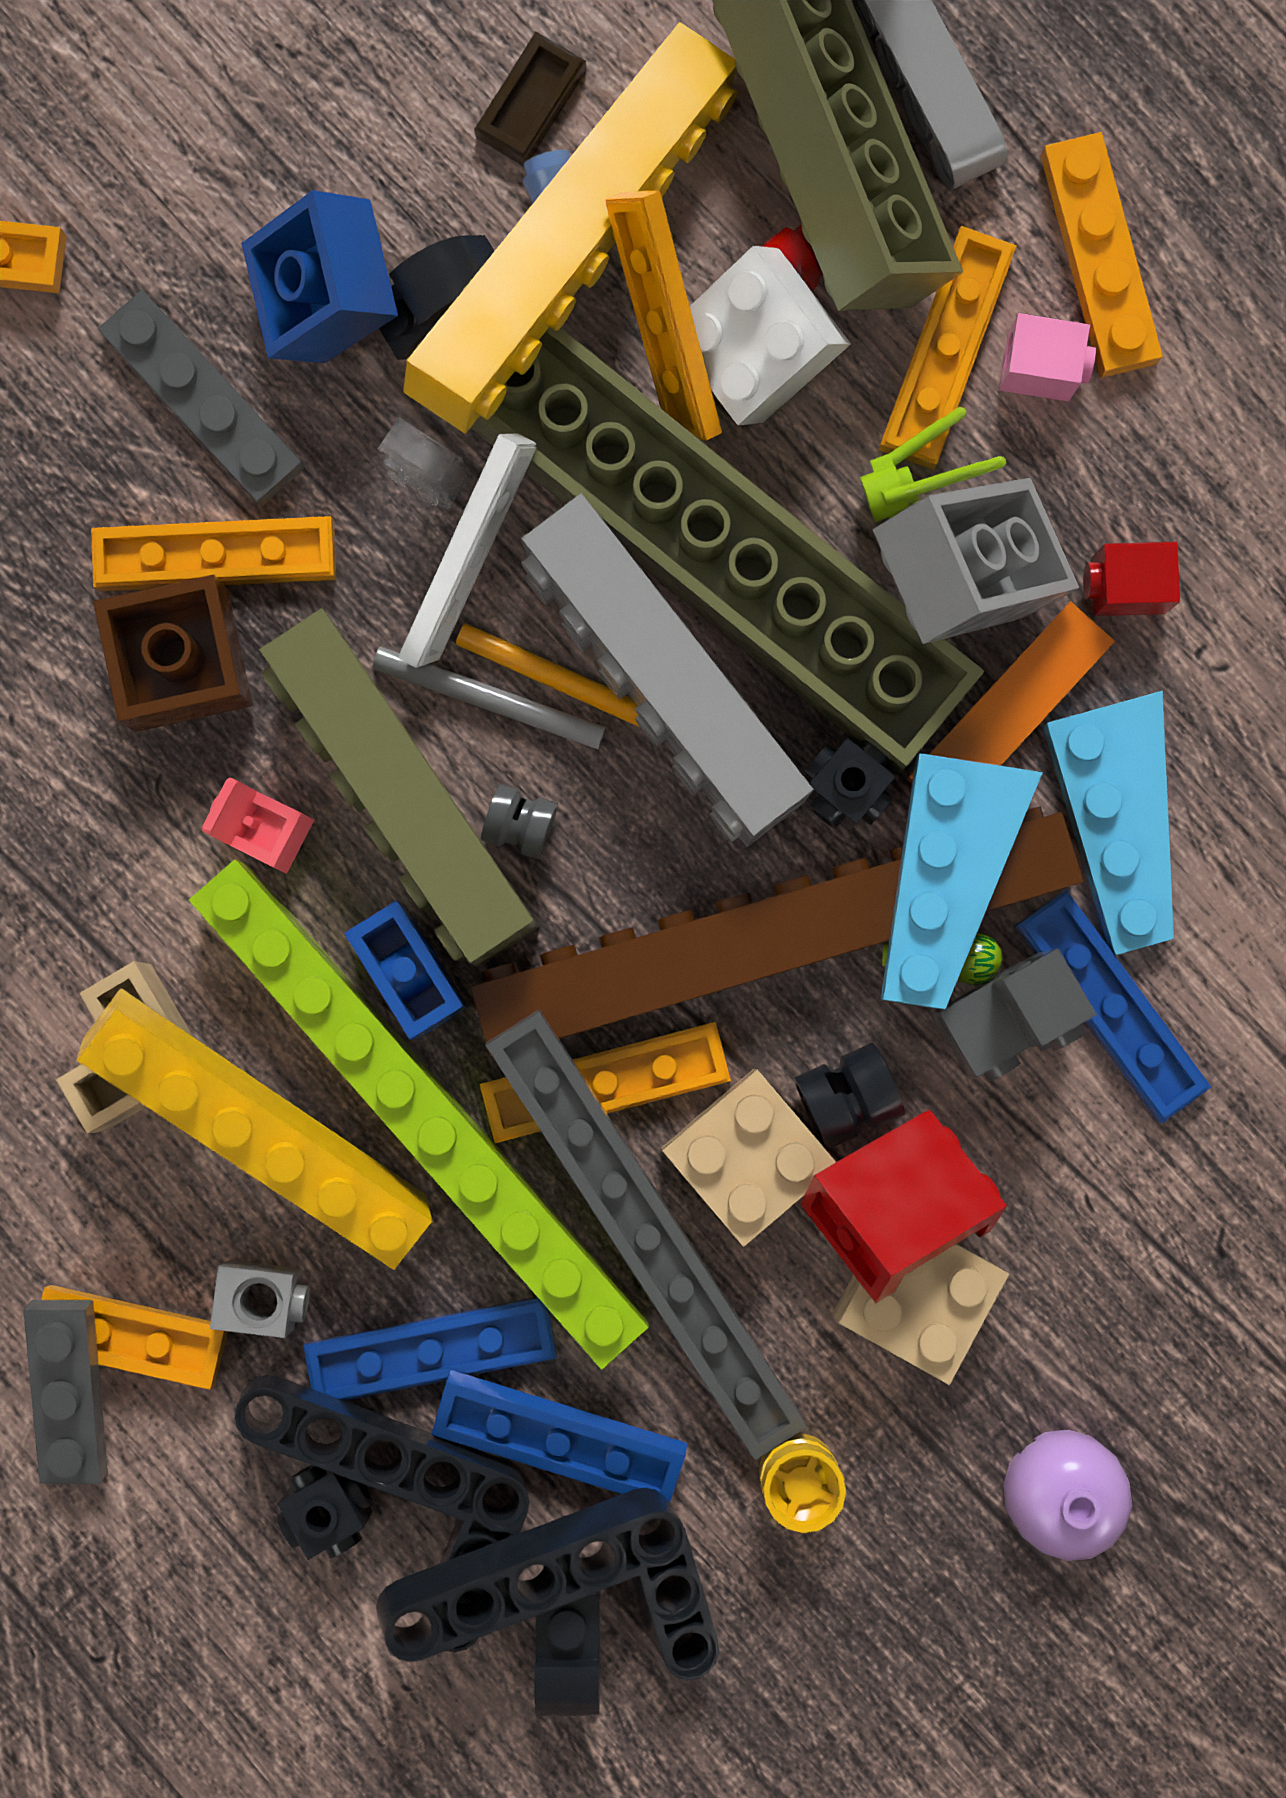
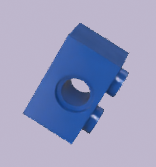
(406, 970)

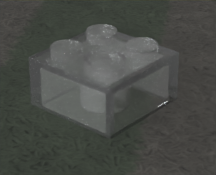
(422, 463)

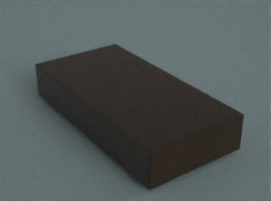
(530, 99)

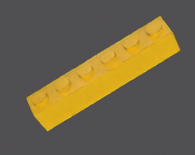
(255, 1128)

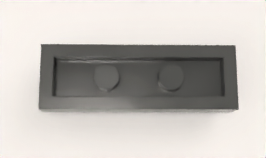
(65, 1391)

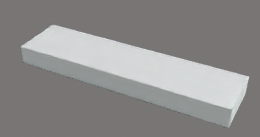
(468, 549)

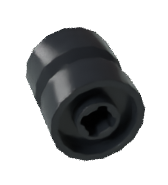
(849, 1096)

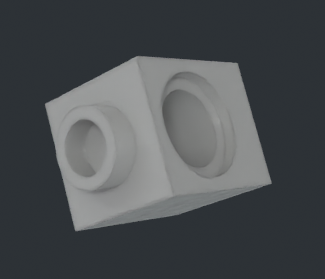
(232, 1303)

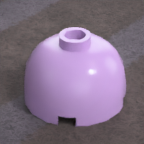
(1068, 1495)

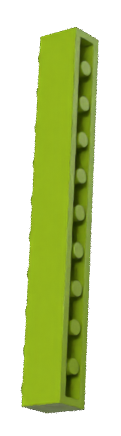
(421, 1112)

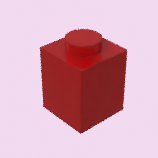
(1133, 579)

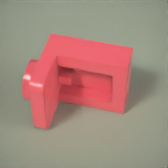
(257, 825)

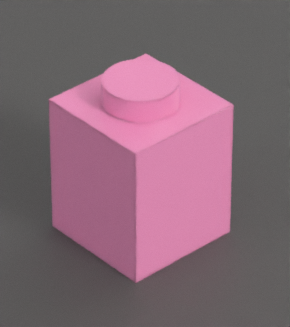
(1046, 357)

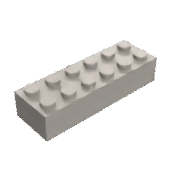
(664, 670)

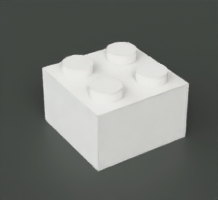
(762, 335)

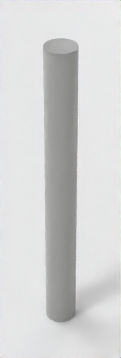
(491, 699)

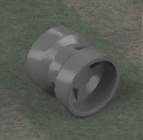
(519, 821)

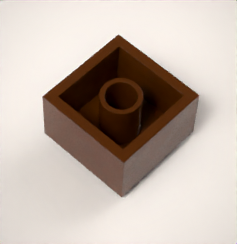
(172, 653)

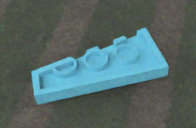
(1118, 808)
(951, 860)

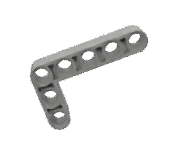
(933, 88)

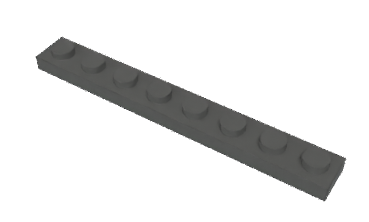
(646, 1233)

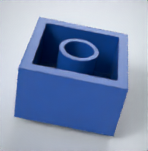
(319, 277)

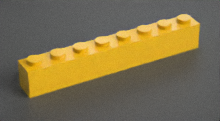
(568, 231)

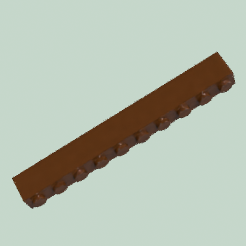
(744, 940)

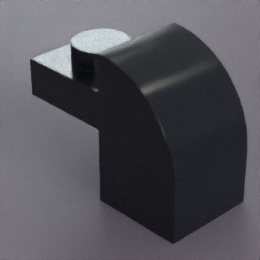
(429, 285)
(568, 1659)

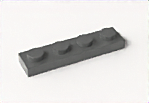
(201, 398)

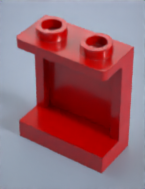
(901, 1203)

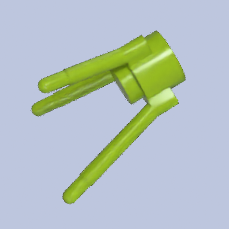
(894, 490)

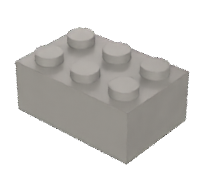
(974, 558)

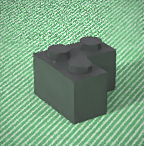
(1018, 1009)

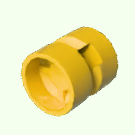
(802, 1484)

